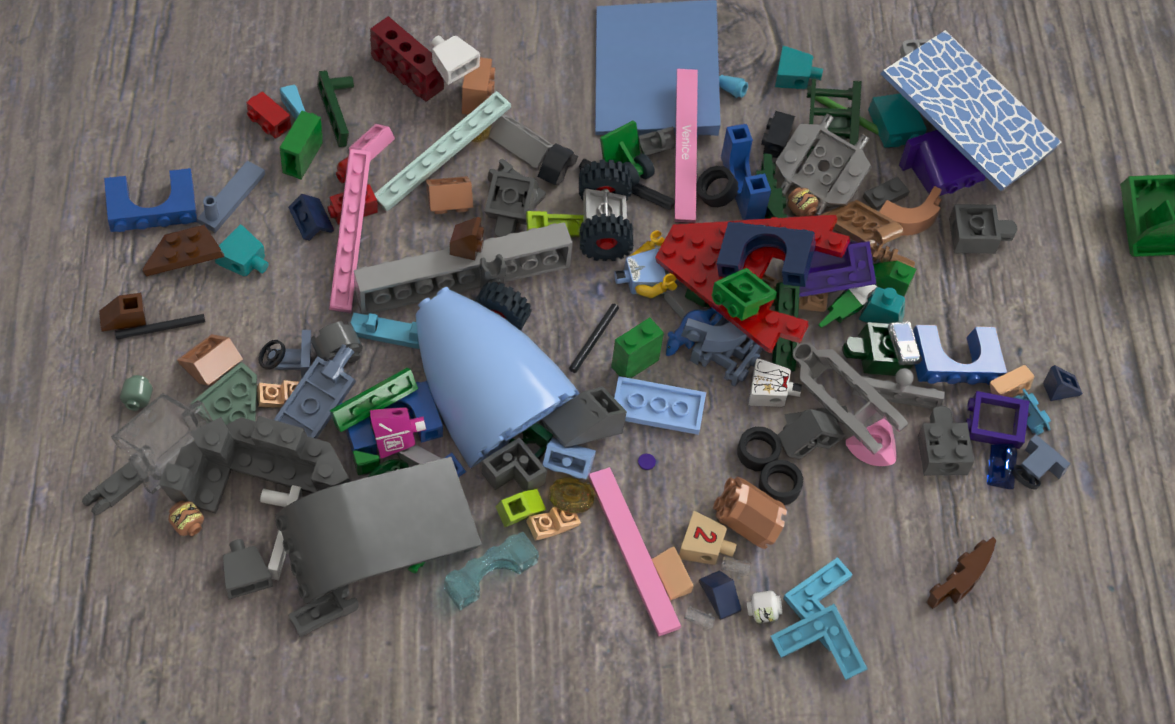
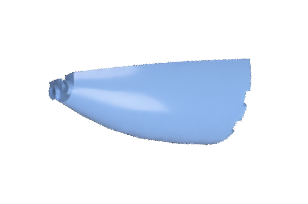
(484, 374)

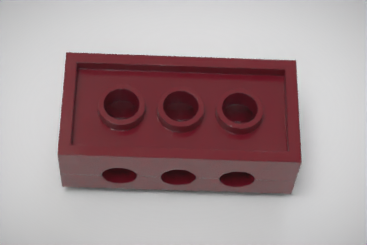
(405, 58)

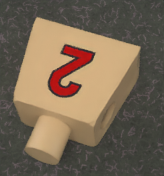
(705, 541)

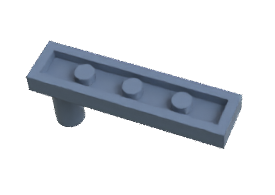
(221, 207)

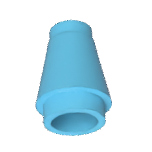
(733, 85)

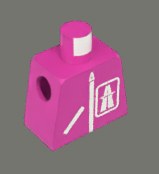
(394, 429)

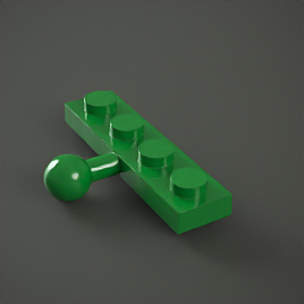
(374, 398)

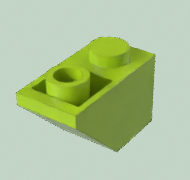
(520, 507)

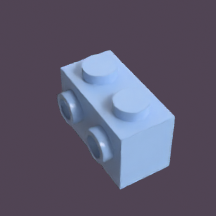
(570, 460)

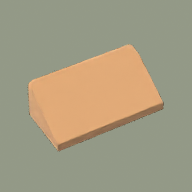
(1012, 382)
(672, 573)

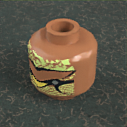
(802, 202)
(186, 518)

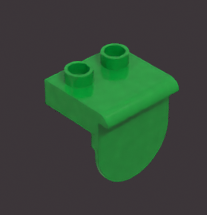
(1149, 214)

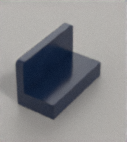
(310, 216)

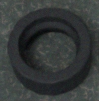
(724, 197)
(763, 434)
(787, 468)

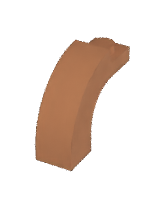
(915, 219)

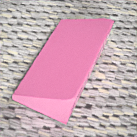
(374, 140)

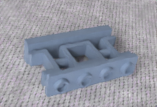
(751, 348)

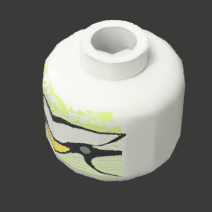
(765, 606)

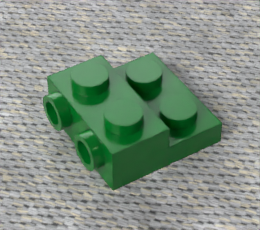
(742, 293)

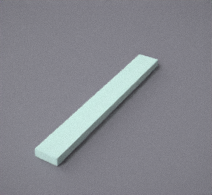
(442, 151)

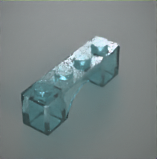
(514, 554)

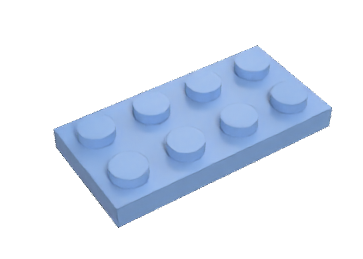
(661, 405)

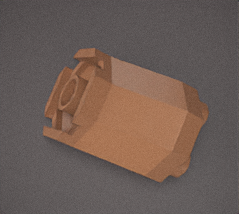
(750, 512)

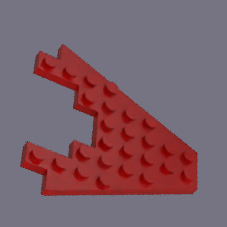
(692, 255)

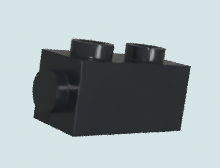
(779, 133)

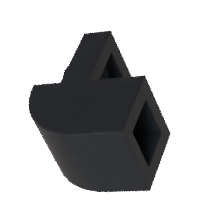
(556, 164)

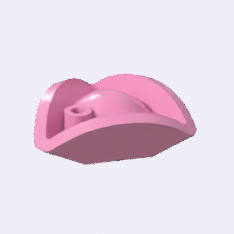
(883, 434)

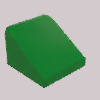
(365, 462)

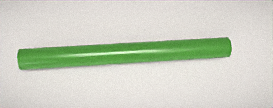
(862, 122)

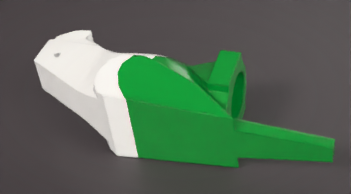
(847, 304)

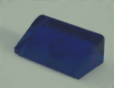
(1001, 462)

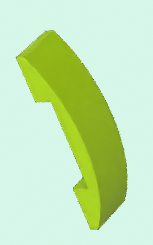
(541, 219)

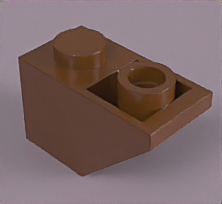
(467, 239)
(123, 312)

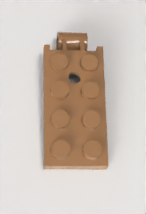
(865, 224)

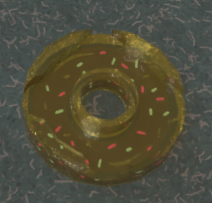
(561, 498)

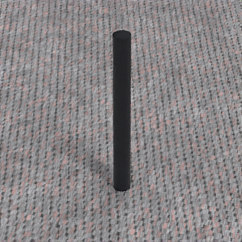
(160, 326)
(594, 338)

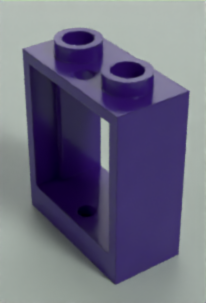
(1020, 419)

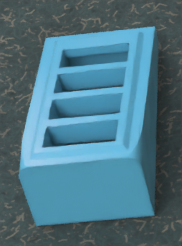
(291, 100)

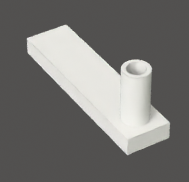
(279, 499)

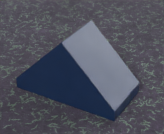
(1061, 384)
(721, 594)

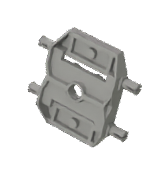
(828, 149)

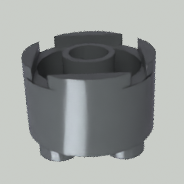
(332, 338)

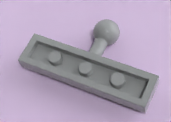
(905, 392)

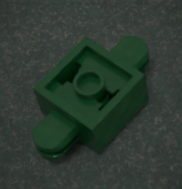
(872, 348)

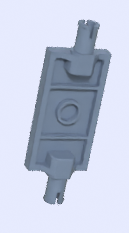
(317, 393)

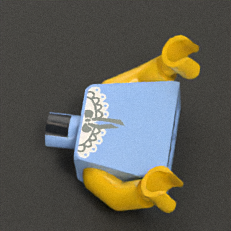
(644, 273)

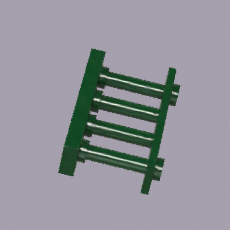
(852, 113)

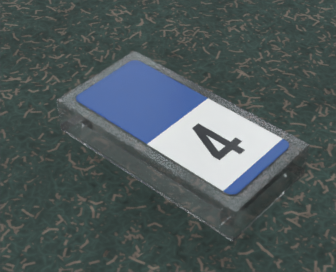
(904, 343)

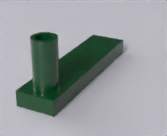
(326, 89)
(787, 303)

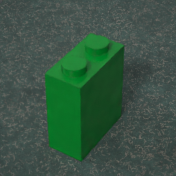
(301, 144)
(637, 349)

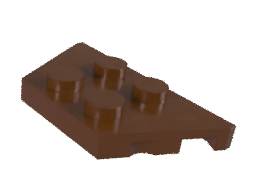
(182, 250)

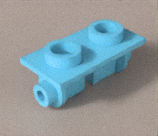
(1037, 419)

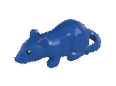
(675, 339)

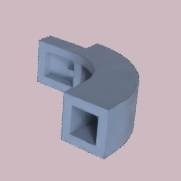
(714, 338)

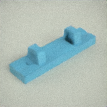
(387, 330)

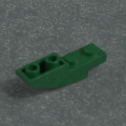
(776, 200)

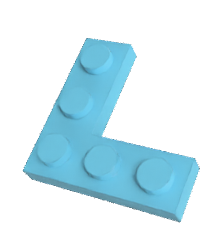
(806, 596)
(822, 624)

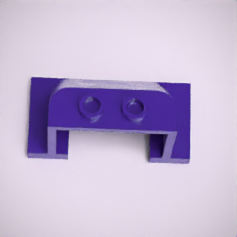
(939, 163)
(835, 273)

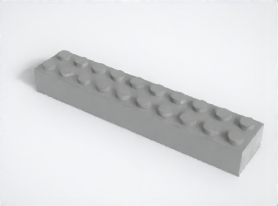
(424, 275)

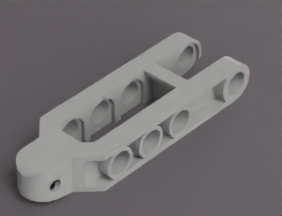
(815, 362)

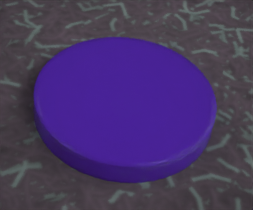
(646, 461)

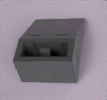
(586, 418)

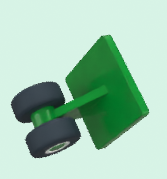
(623, 146)

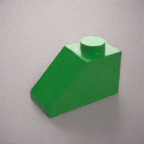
(894, 275)

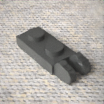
(113, 489)

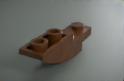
(966, 574)

